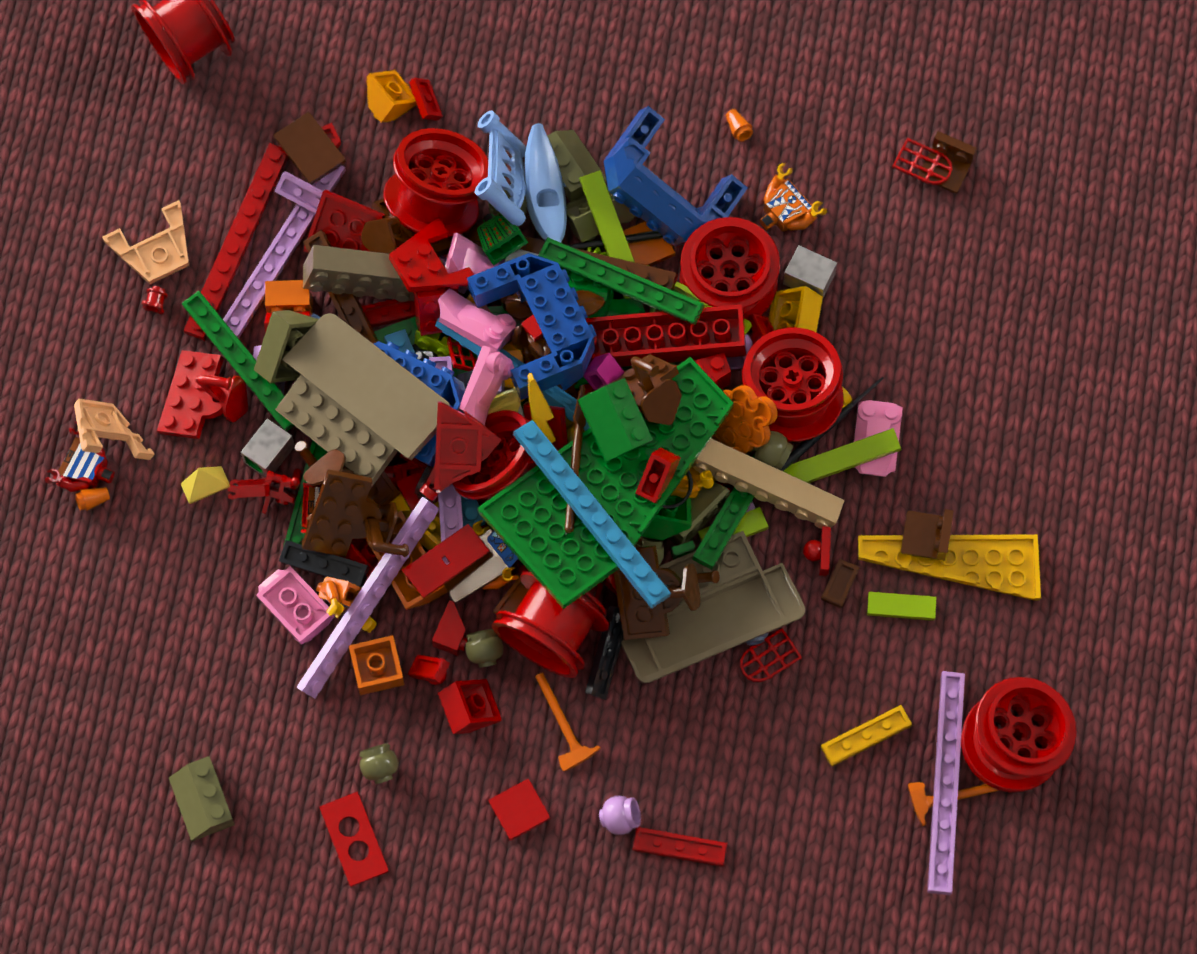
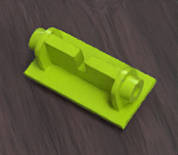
(431, 343)

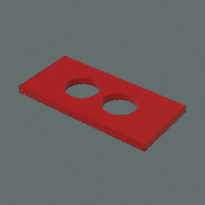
(374, 863)

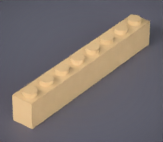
(769, 484)

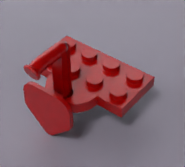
(195, 394)

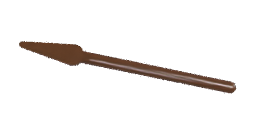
(579, 421)

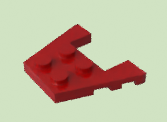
(421, 267)

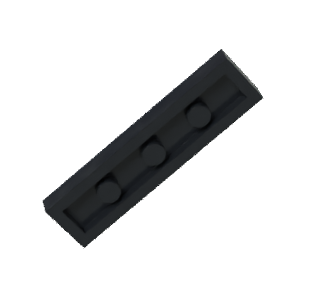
(324, 564)
(606, 656)

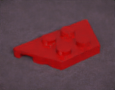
(456, 446)

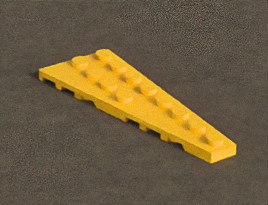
(983, 561)

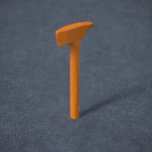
(577, 752)
(922, 803)

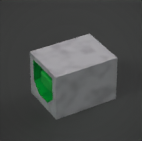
(810, 270)
(267, 448)

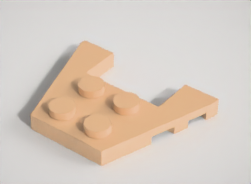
(156, 255)
(105, 421)

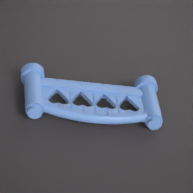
(492, 186)

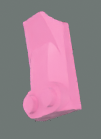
(466, 254)
(475, 323)
(485, 381)
(872, 419)
(294, 604)

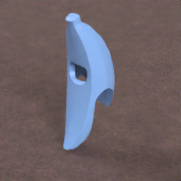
(544, 186)

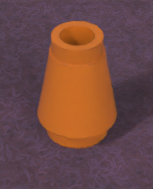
(739, 125)
(90, 498)

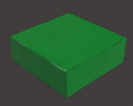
(682, 549)

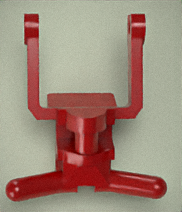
(263, 487)

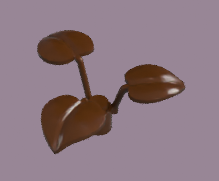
(522, 311)

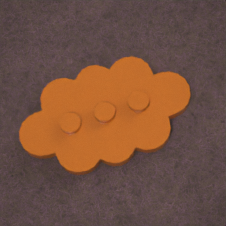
(747, 421)

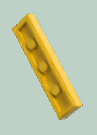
(866, 735)

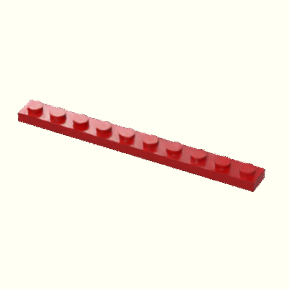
(241, 232)

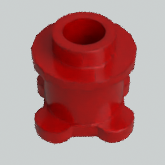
(155, 300)

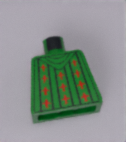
(499, 237)

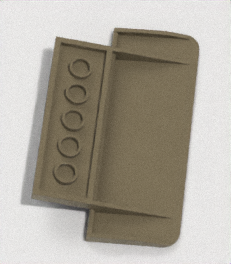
(357, 398)
(729, 614)

